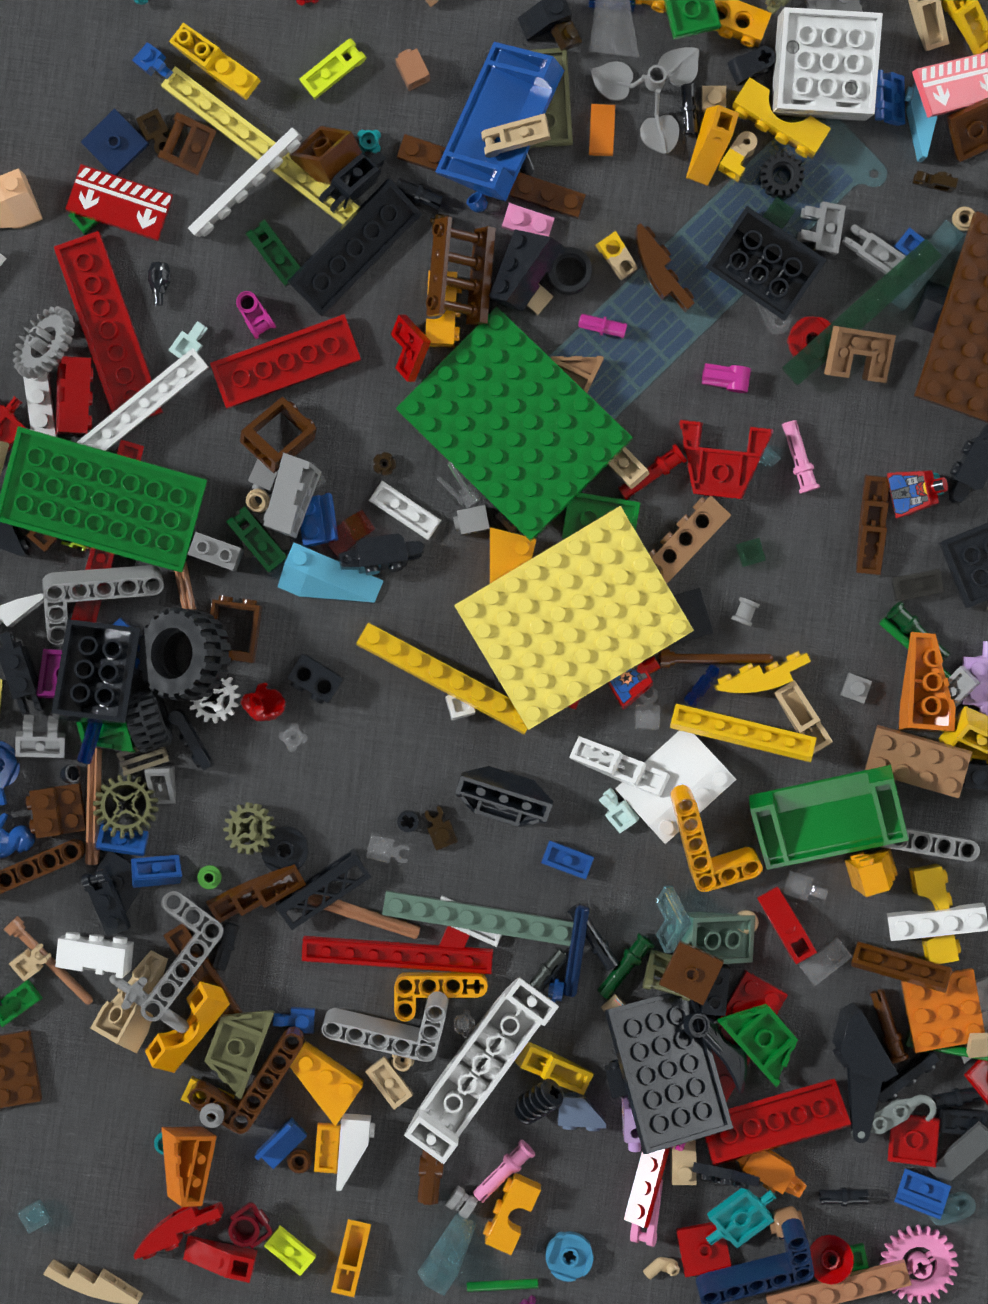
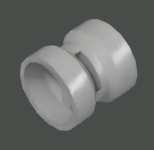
(461, 1202)

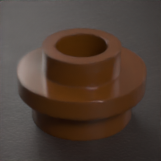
(294, 1166)

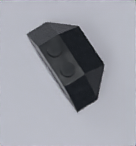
(504, 796)

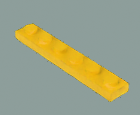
(743, 732)

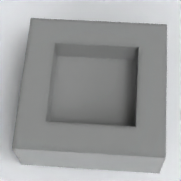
(856, 688)

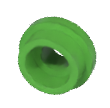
(216, 877)

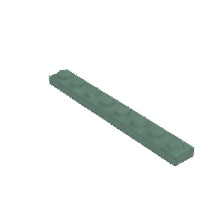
(478, 918)

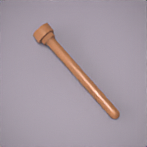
(17, 928)

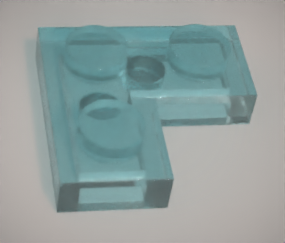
(676, 919)

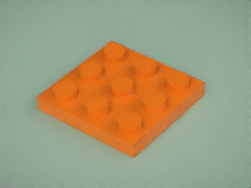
(943, 1018)

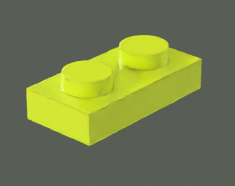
(290, 1250)

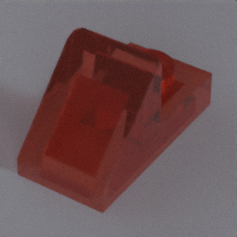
(351, 531)

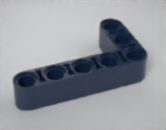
(763, 1274)

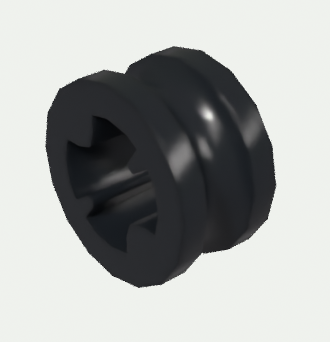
(406, 828)

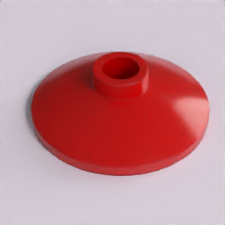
(821, 1252)

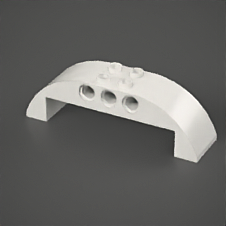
(478, 1068)

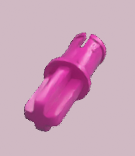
(602, 325)

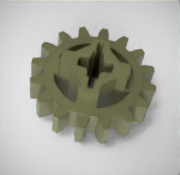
(259, 827)

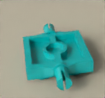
(740, 1217)

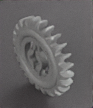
(39, 340)

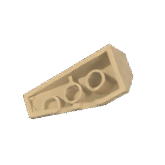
(128, 1026)

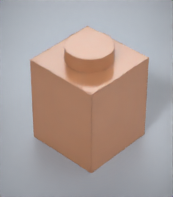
(412, 68)

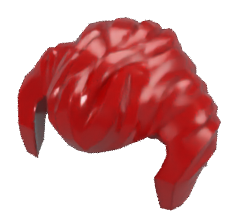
(264, 703)

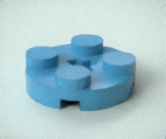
(575, 1267)

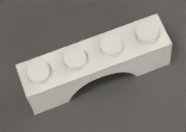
(950, 921)

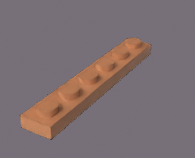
(856, 1286)

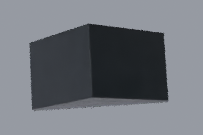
(930, 307)

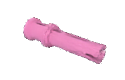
(803, 468)
(511, 1163)

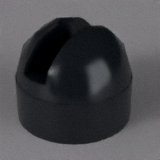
(70, 773)

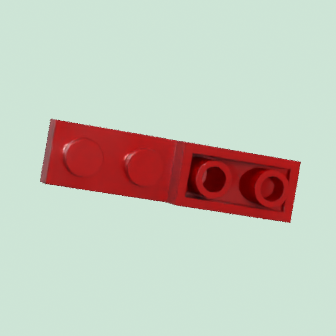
(169, 1231)

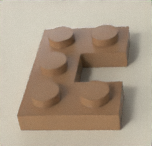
(849, 341)

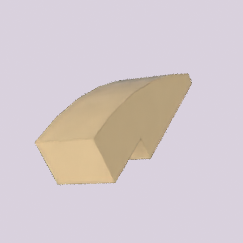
(929, 23)
(802, 715)

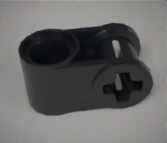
(748, 64)

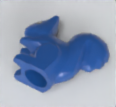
(17, 839)

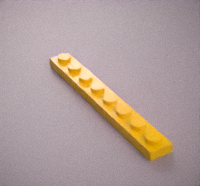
(441, 676)

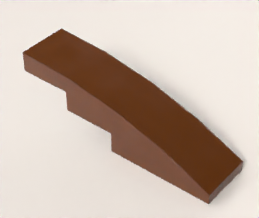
(872, 524)
(256, 892)

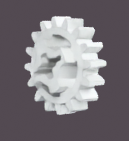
(218, 707)

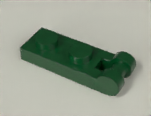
(274, 252)
(257, 540)

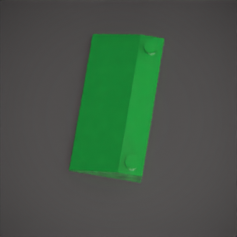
(828, 817)

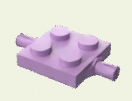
(979, 669)

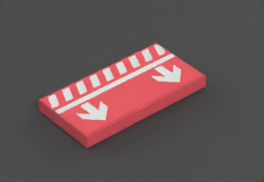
(952, 84)

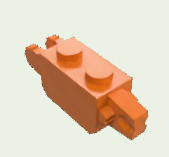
(774, 1172)

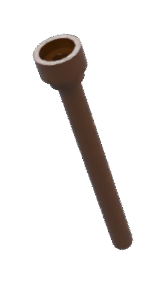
(669, 658)

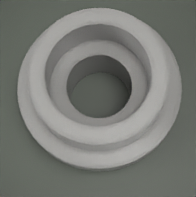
(215, 1109)

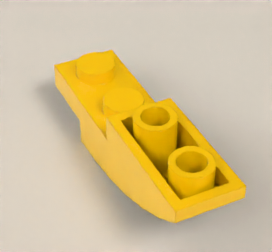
(214, 61)
(754, 680)

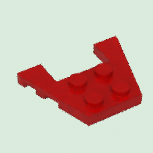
(722, 471)

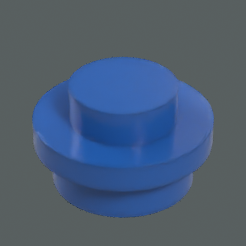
(556, 990)

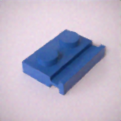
(319, 522)
(922, 1193)

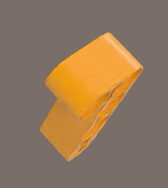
(440, 978)

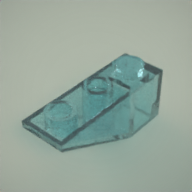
(447, 1256)

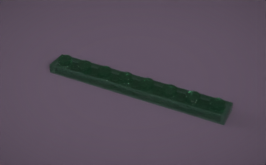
(864, 309)

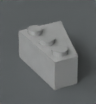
(291, 495)

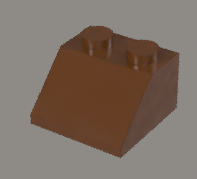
(326, 153)

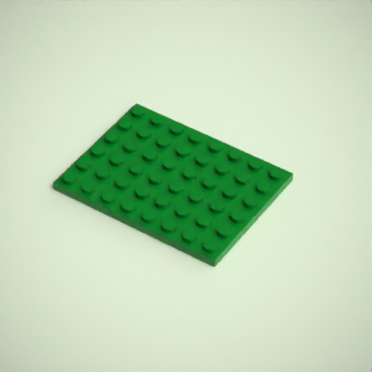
(514, 424)

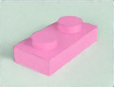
(527, 220)

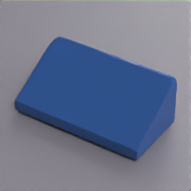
(156, 871)

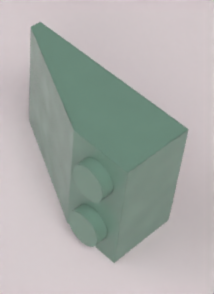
(721, 935)

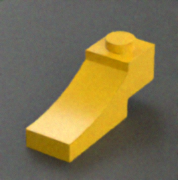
(970, 21)

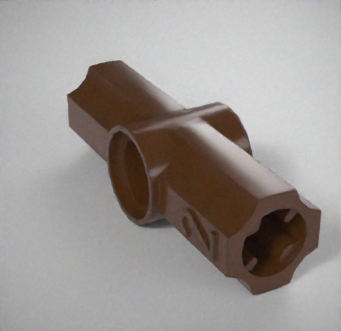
(430, 1173)

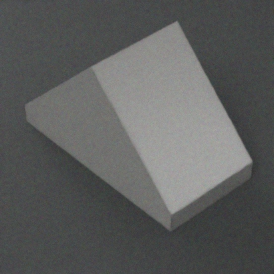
(163, 782)

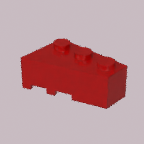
(74, 395)

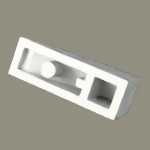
(354, 1139)

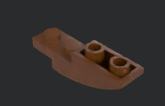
(654, 260)

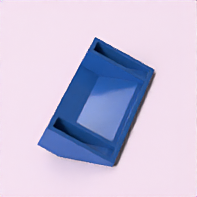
(508, 89)

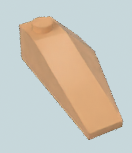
(17, 201)

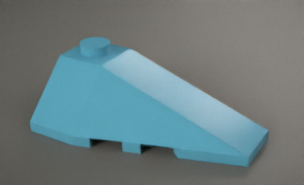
(318, 576)

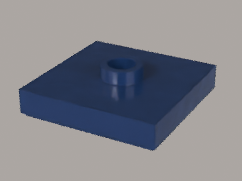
(114, 143)

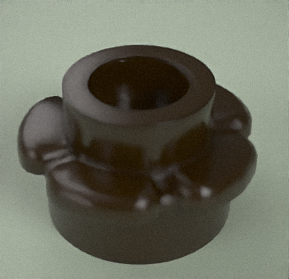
(384, 457)

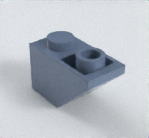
(579, 1112)

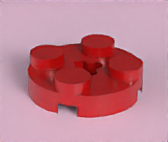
(805, 326)

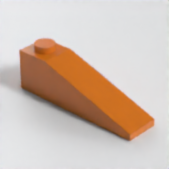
(925, 690)

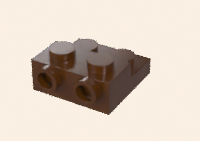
(56, 810)

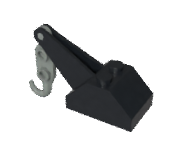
(866, 1068)

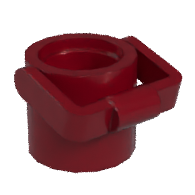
(247, 1225)

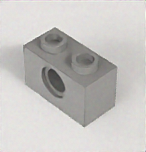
(216, 551)

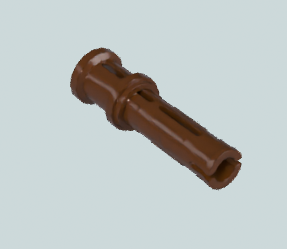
(890, 1037)

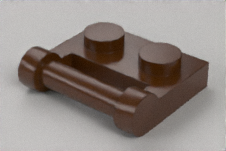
(194, 148)

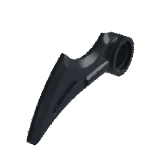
(730, 1054)

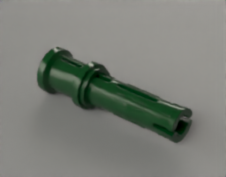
(909, 623)
(632, 957)

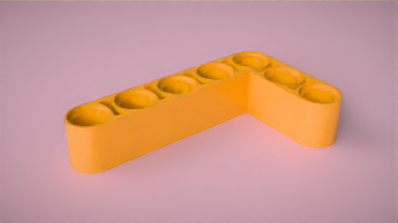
(707, 871)

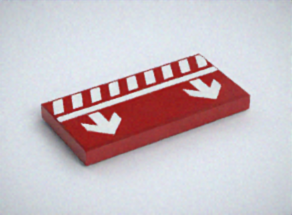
(119, 202)

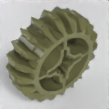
(133, 797)

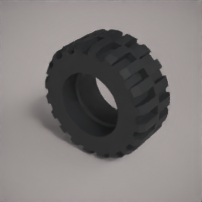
(159, 648)

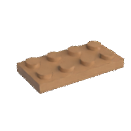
(920, 760)

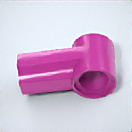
(732, 378)

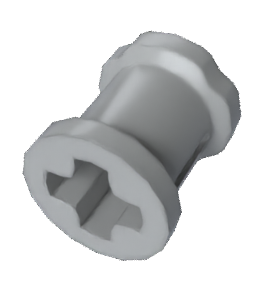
(745, 611)

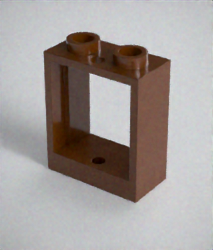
(265, 452)
(246, 604)

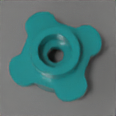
(366, 135)

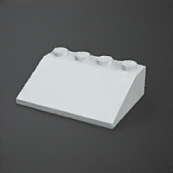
(687, 764)

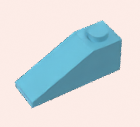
(920, 126)

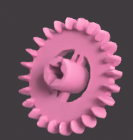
(939, 1251)

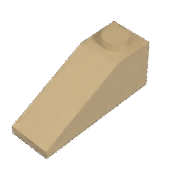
(682, 1164)

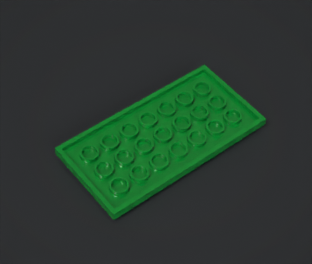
(100, 499)

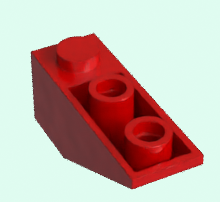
(786, 925)
(221, 1258)

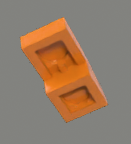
(602, 130)

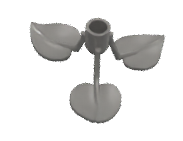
(615, 80)

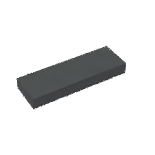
(961, 1153)

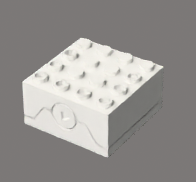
(826, 63)

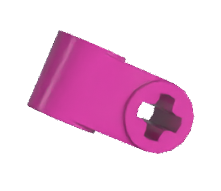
(255, 315)

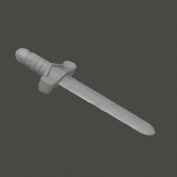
(135, 994)

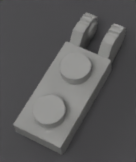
(874, 250)

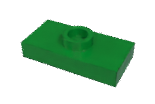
(18, 1001)

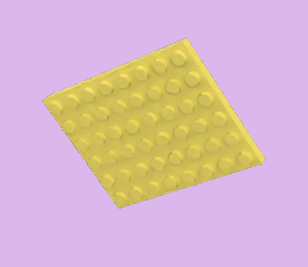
(574, 617)

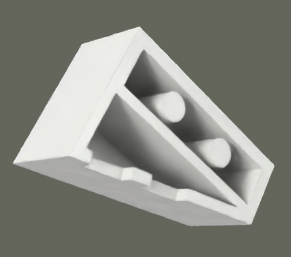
(95, 953)

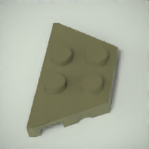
(238, 1046)

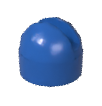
(477, 202)

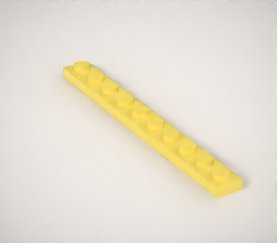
(248, 138)

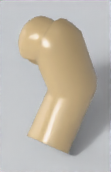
(662, 1264)

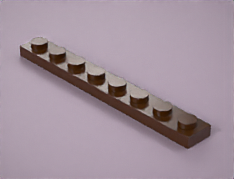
(524, 188)

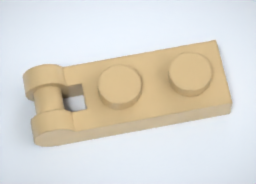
(516, 135)

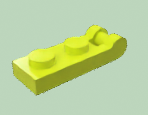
(332, 69)

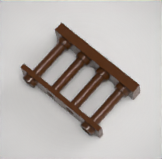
(480, 276)

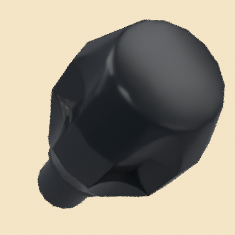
(158, 280)

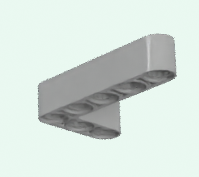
(93, 591)
(931, 842)
(185, 956)
(387, 1035)

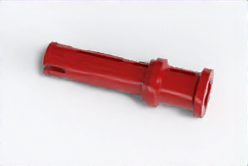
(661, 466)

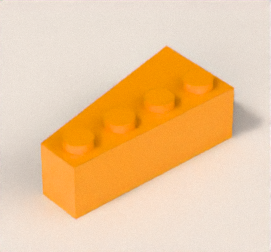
(508, 552)

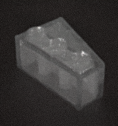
(613, 29)

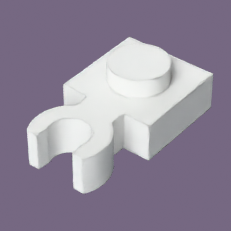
(458, 708)

